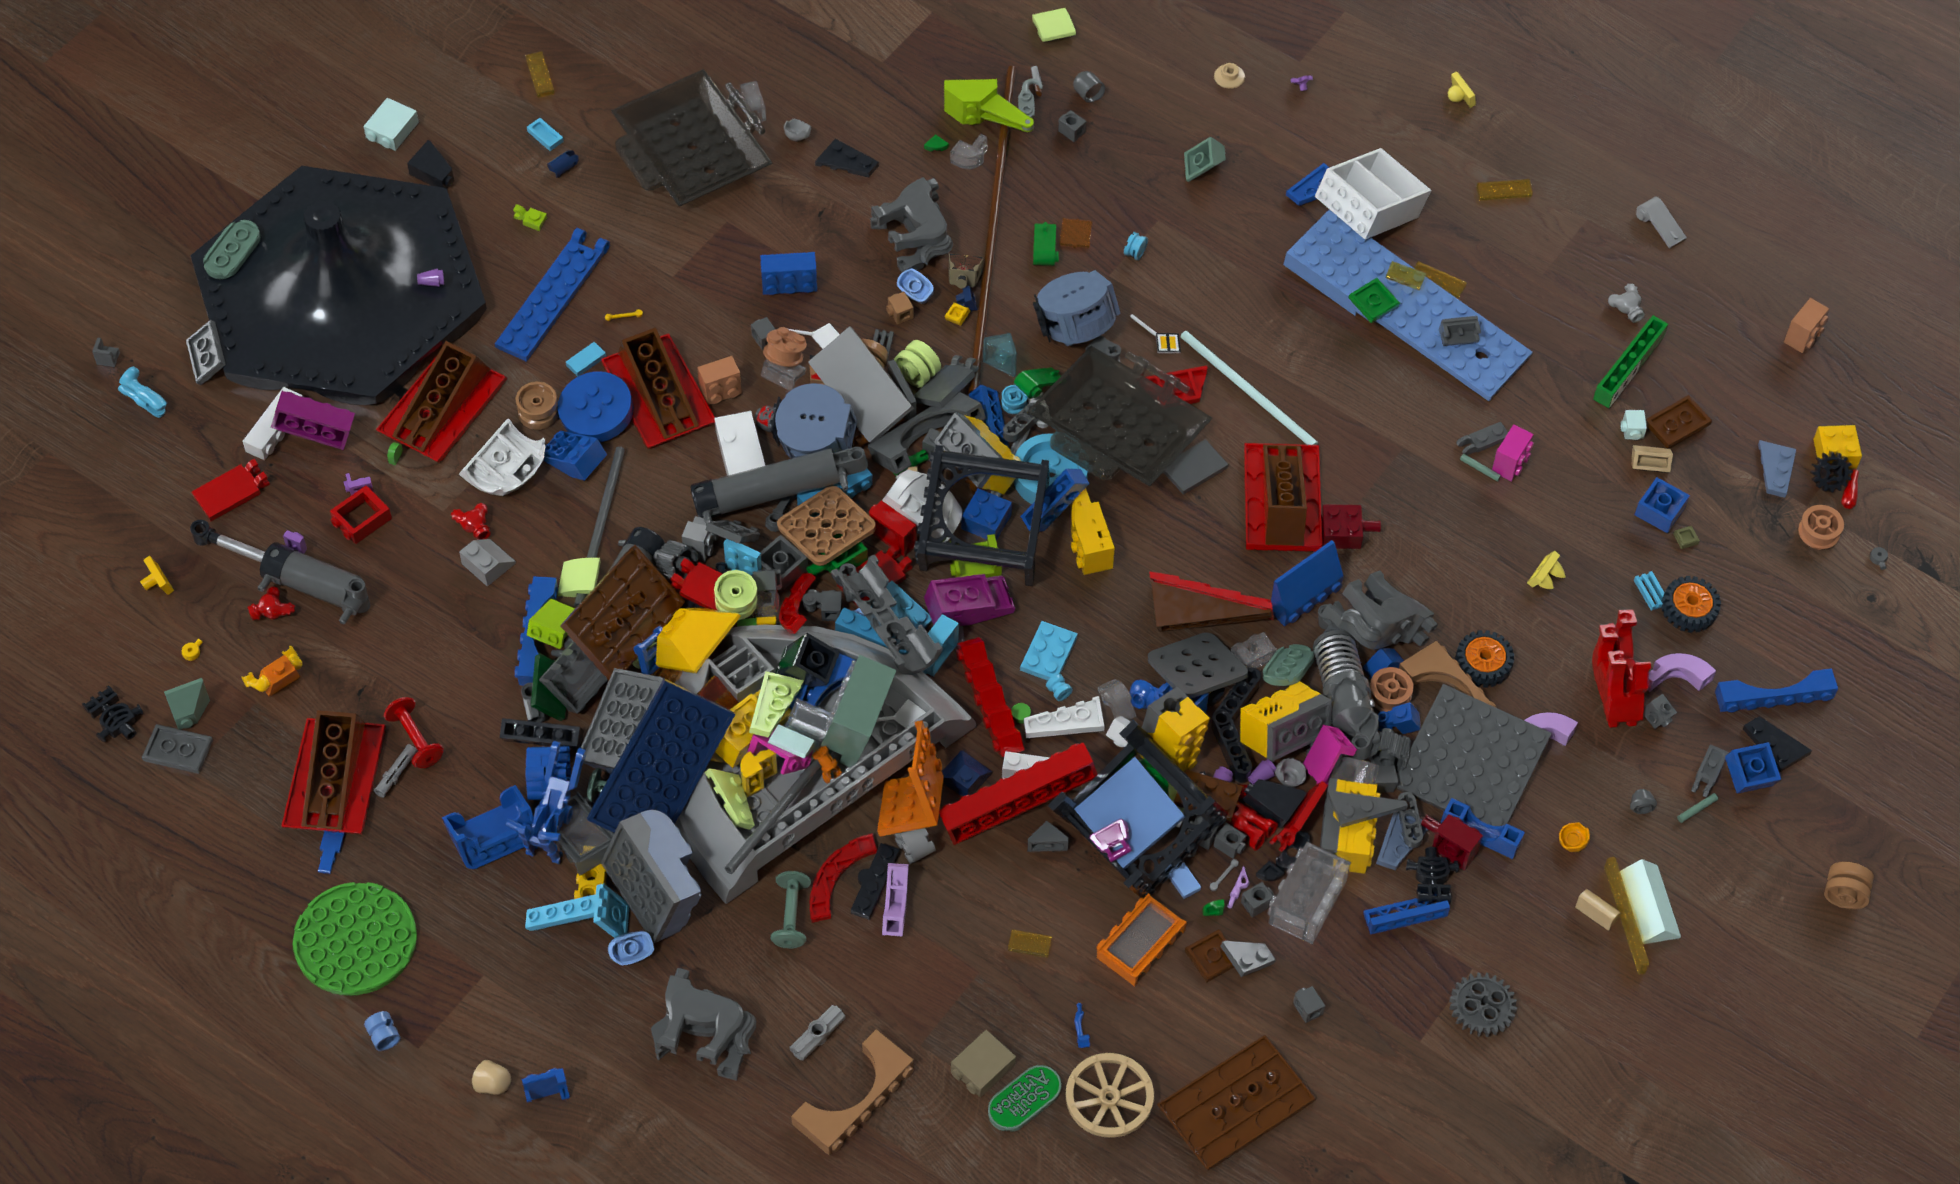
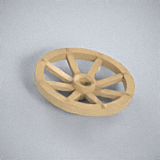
(1109, 1091)

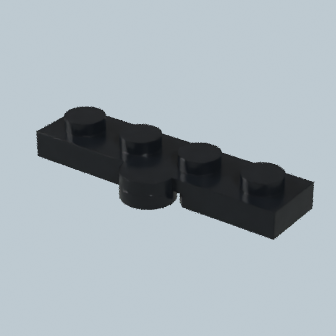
(873, 881)

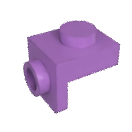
(295, 541)

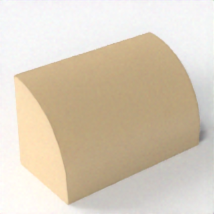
(1651, 458)
(1597, 909)

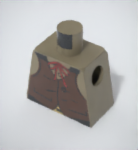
(964, 270)

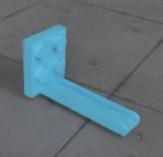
(741, 557)
(605, 906)

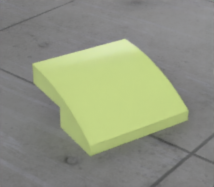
(1054, 24)
(579, 576)

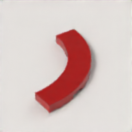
(788, 615)
(832, 870)

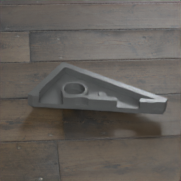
(1358, 808)

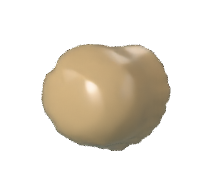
(491, 1078)

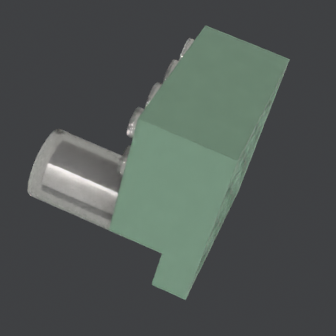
(853, 713)

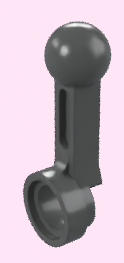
(778, 512)

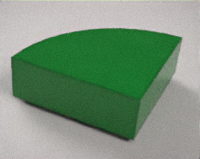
(936, 143)
(1214, 908)

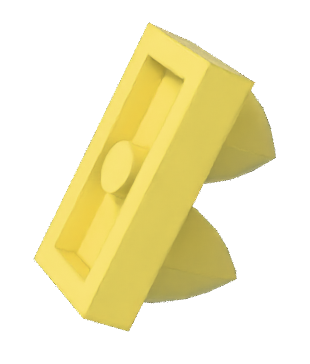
(1548, 565)

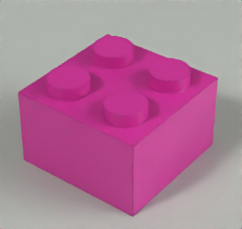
(1513, 453)

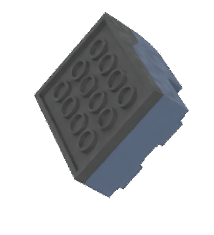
(618, 717)
(651, 872)

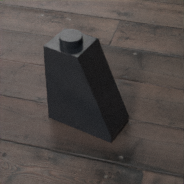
(431, 167)
(1273, 800)

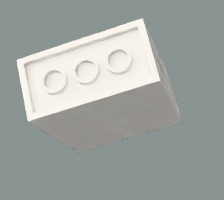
(1372, 193)

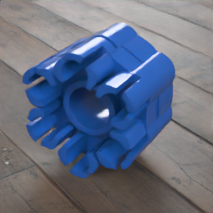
(536, 766)

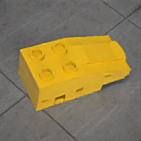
(1090, 536)
(737, 737)

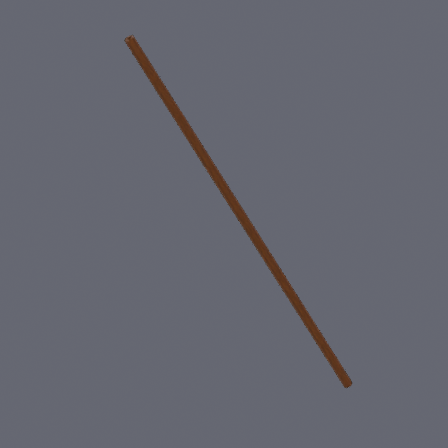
(991, 236)

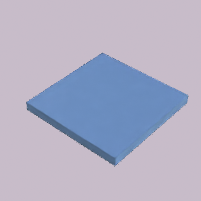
(1136, 799)

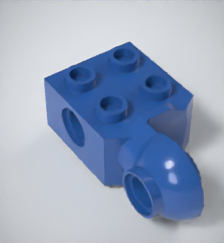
(1145, 694)

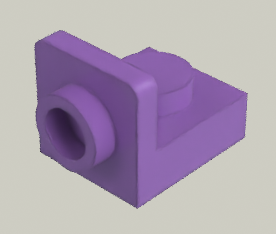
(354, 486)

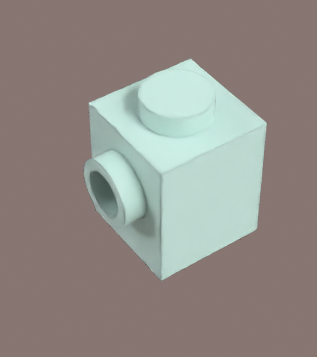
(1634, 424)

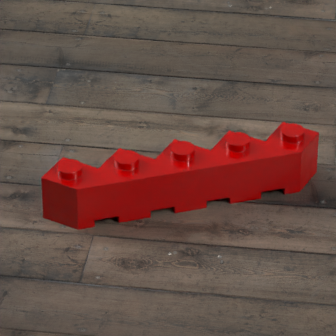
(989, 696)

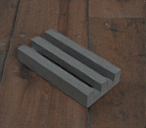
(883, 335)

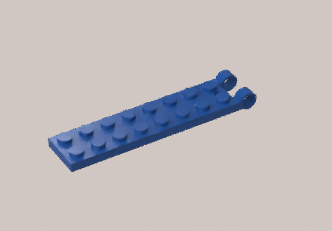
(551, 296)

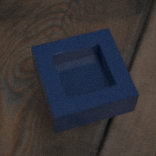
(967, 299)

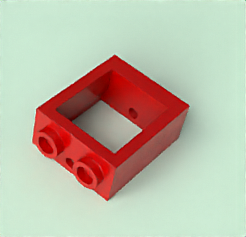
(381, 516)
(893, 527)

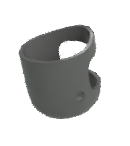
(1084, 82)

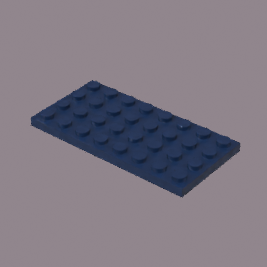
(663, 757)

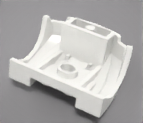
(504, 461)
(908, 497)

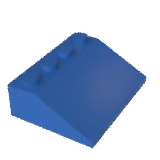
(1307, 584)

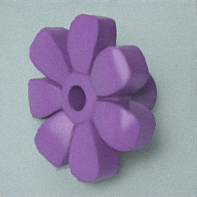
(1302, 81)

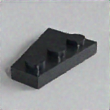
(842, 156)
(1784, 747)

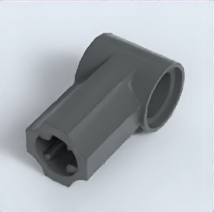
(532, 714)

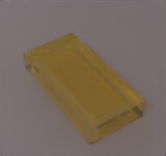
(1405, 275)
(1029, 943)

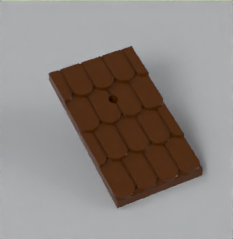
(622, 612)
(1221, 1112)

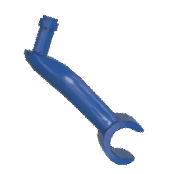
(1083, 1040)

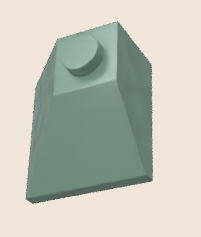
(1203, 157)
(187, 702)

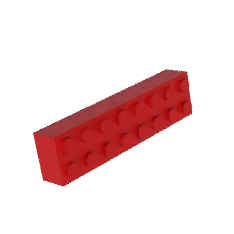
(1018, 793)

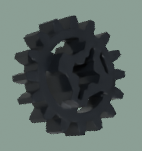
(1837, 467)

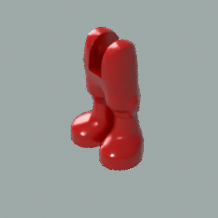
(1257, 836)

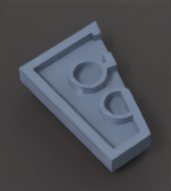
(1777, 467)
(1393, 847)

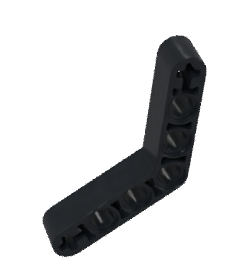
(1228, 728)

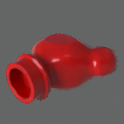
(473, 521)
(270, 606)

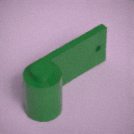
(1044, 244)
(1033, 380)

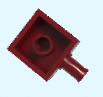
(1345, 525)
(1454, 839)

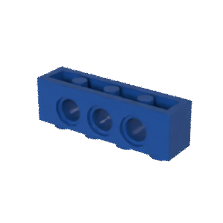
(1058, 497)

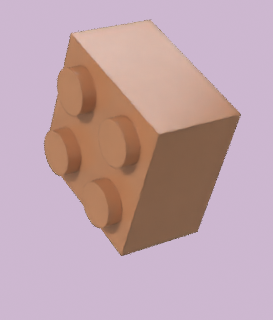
(1807, 325)
(719, 380)

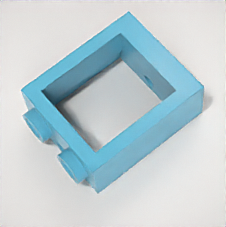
(946, 633)

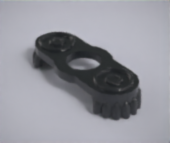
(1284, 860)

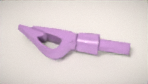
(1237, 888)

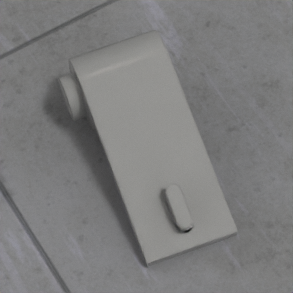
(1662, 220)

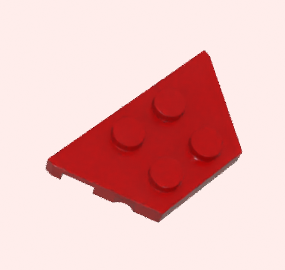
(1191, 377)

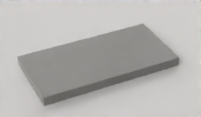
(863, 383)

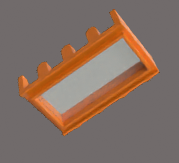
(1140, 939)

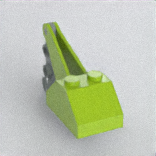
(978, 100)

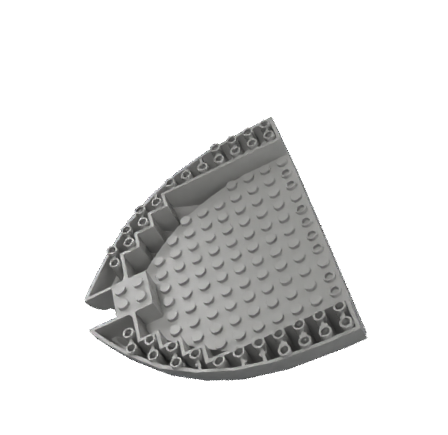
(890, 747)

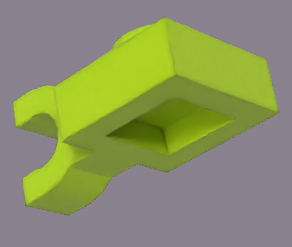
(531, 218)

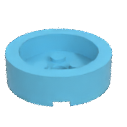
(1034, 451)

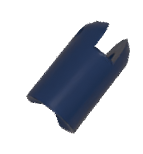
(563, 162)

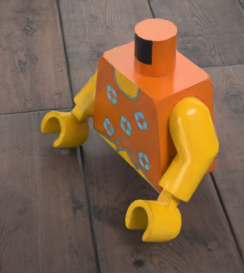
(277, 674)

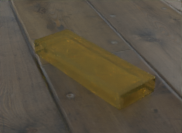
(539, 74)
(1504, 189)
(1447, 282)

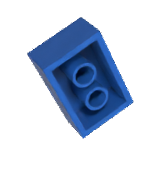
(788, 273)

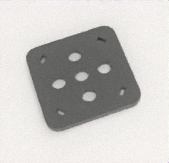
(1193, 681)

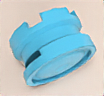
(1136, 246)
(1013, 399)

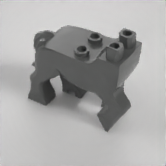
(922, 219)
(1381, 614)
(704, 1015)

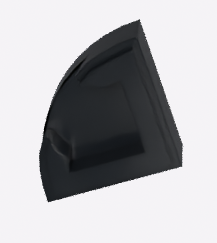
(1270, 872)

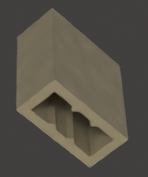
(982, 1063)

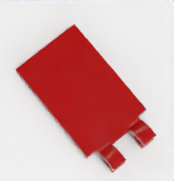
(230, 490)
(889, 566)
(698, 584)
(1300, 815)

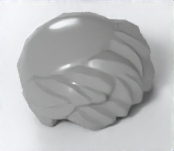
(797, 130)
(1291, 772)

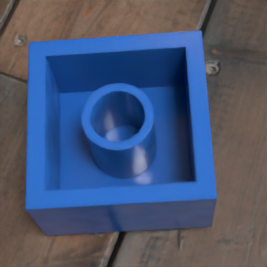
(1662, 505)
(986, 514)
(1752, 768)

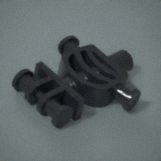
(114, 717)
(1433, 873)

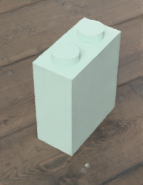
(391, 124)

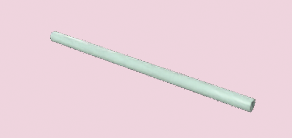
(1247, 388)

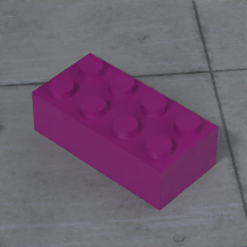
(312, 420)

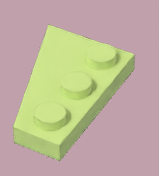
(731, 790)

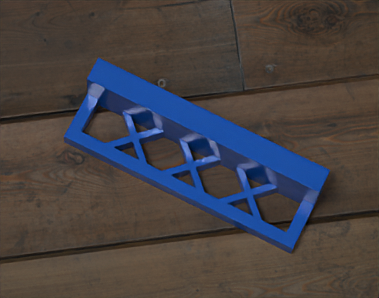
(981, 395)
(1405, 916)

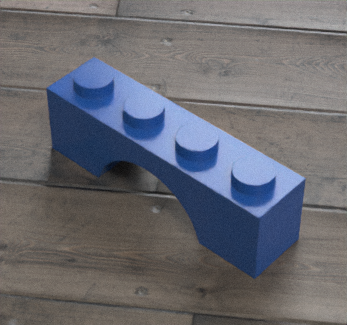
(1501, 839)

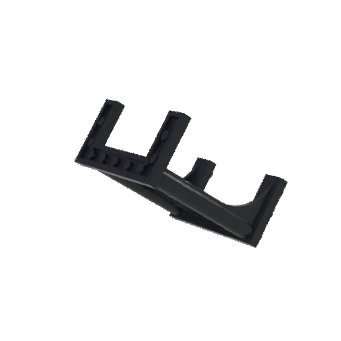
(933, 549)
(1211, 812)

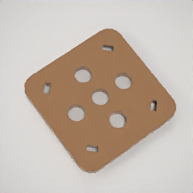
(829, 504)

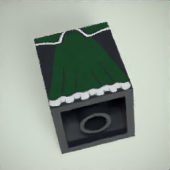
(808, 661)

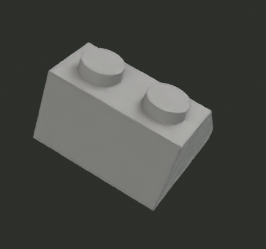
(485, 560)

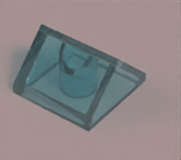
(1000, 353)

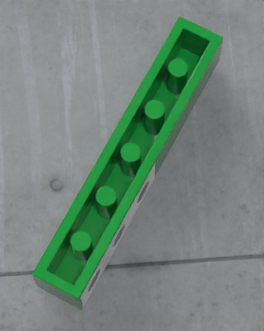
(1630, 361)

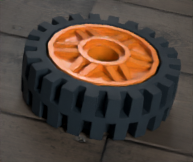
(1704, 603)
(1494, 649)

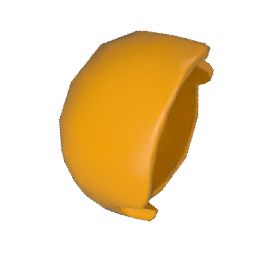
(1574, 837)

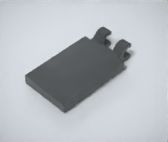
(947, 382)
(733, 531)

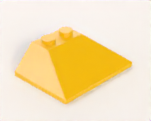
(692, 637)

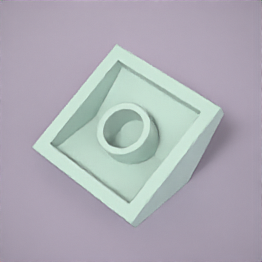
(792, 741)

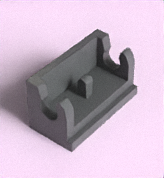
(1459, 330)

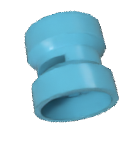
(1059, 687)

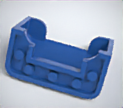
(487, 835)

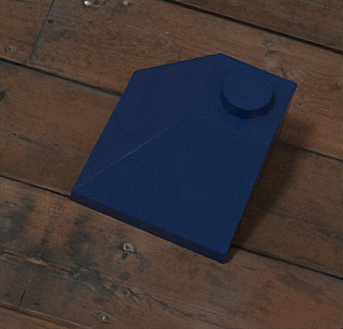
(965, 774)

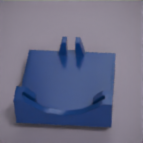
(545, 1084)

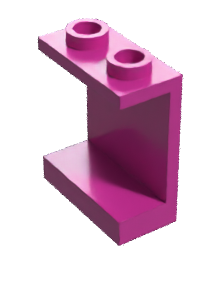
(1326, 751)
(792, 762)

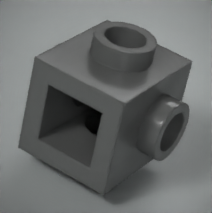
(1659, 712)

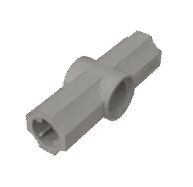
(808, 1041)

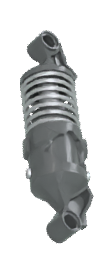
(1346, 686)

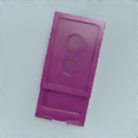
(969, 599)

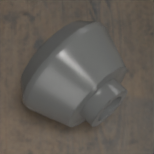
(1642, 802)

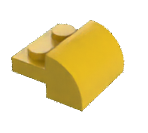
(756, 770)

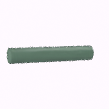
(1480, 467)
(1697, 808)

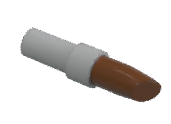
(1035, 73)

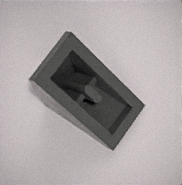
(1047, 839)

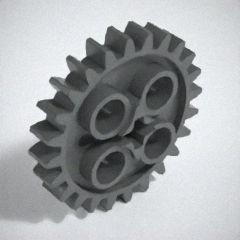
(1476, 1019)

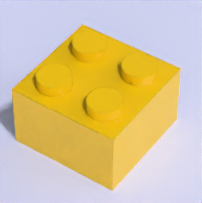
(1838, 439)

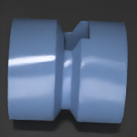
(382, 1031)

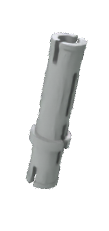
(408, 754)

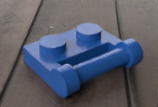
(646, 658)

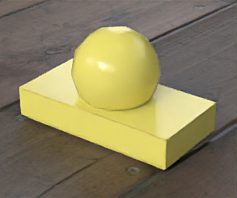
(1461, 90)

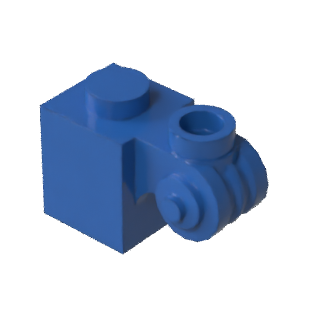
(1403, 717)

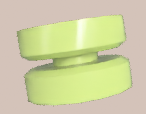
(918, 363)
(736, 593)

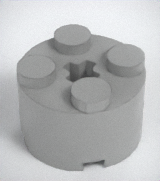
(914, 844)

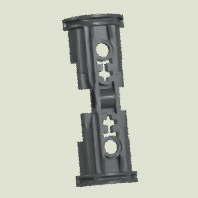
(873, 584)

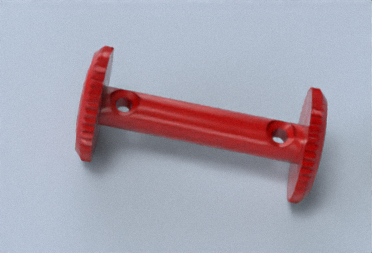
(427, 754)

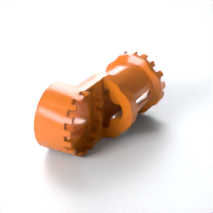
(828, 763)

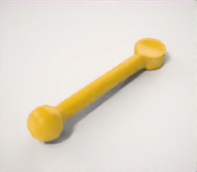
(638, 313)

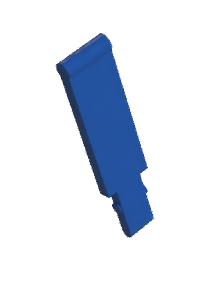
(330, 845)

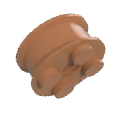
(784, 347)
(1821, 527)
(1390, 688)

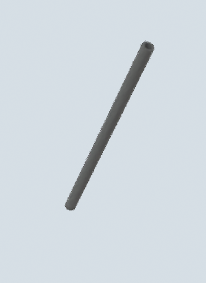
(603, 511)
(771, 818)

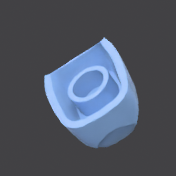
(915, 286)
(630, 947)

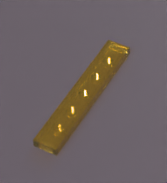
(1627, 916)

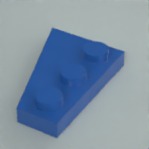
(1305, 189)

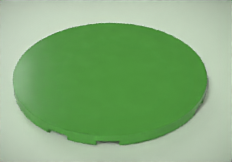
(354, 938)

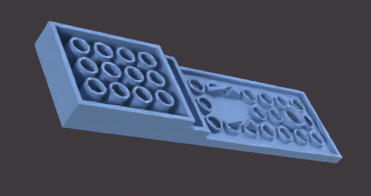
(1342, 261)

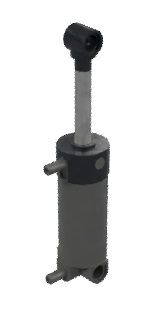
(295, 570)

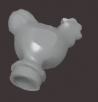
(1628, 303)

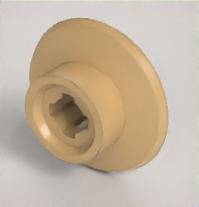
(1229, 76)

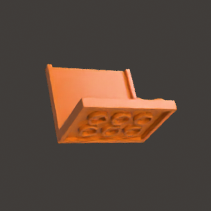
(914, 800)

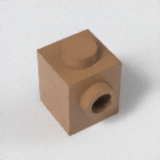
(900, 308)

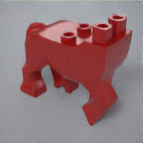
(1616, 673)

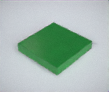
(1374, 300)

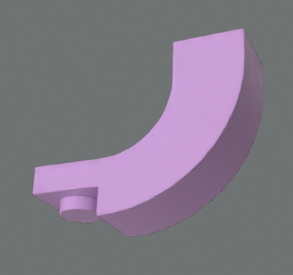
(1681, 666)
(1558, 724)
(895, 899)

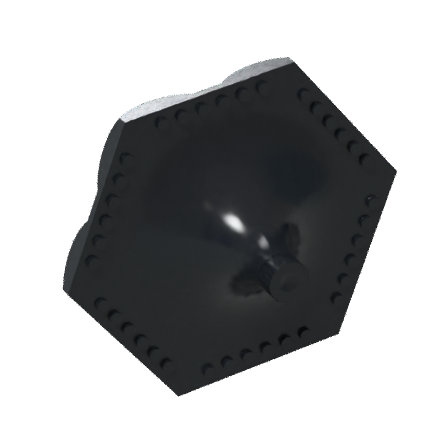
(336, 288)

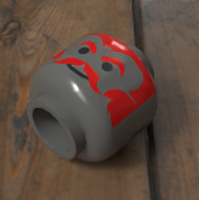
(763, 417)

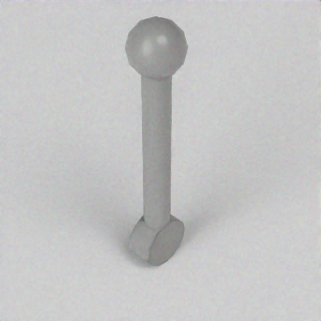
(1214, 886)

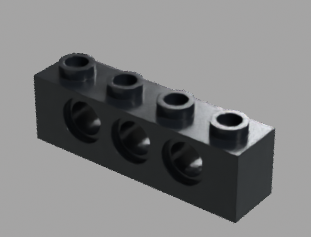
(540, 733)

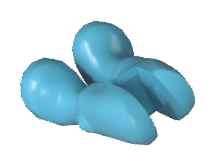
(141, 394)

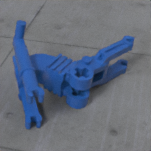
(552, 809)

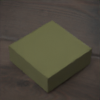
(1686, 537)

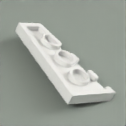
(1072, 720)

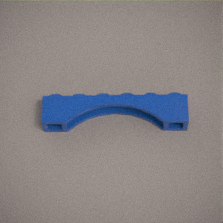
(540, 593)
(840, 669)
(1737, 695)

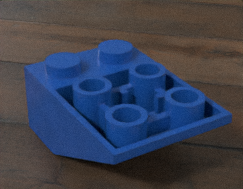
(574, 454)

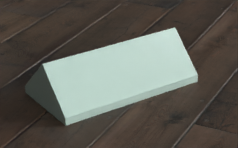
(1649, 902)

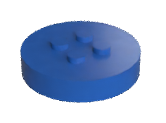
(596, 405)

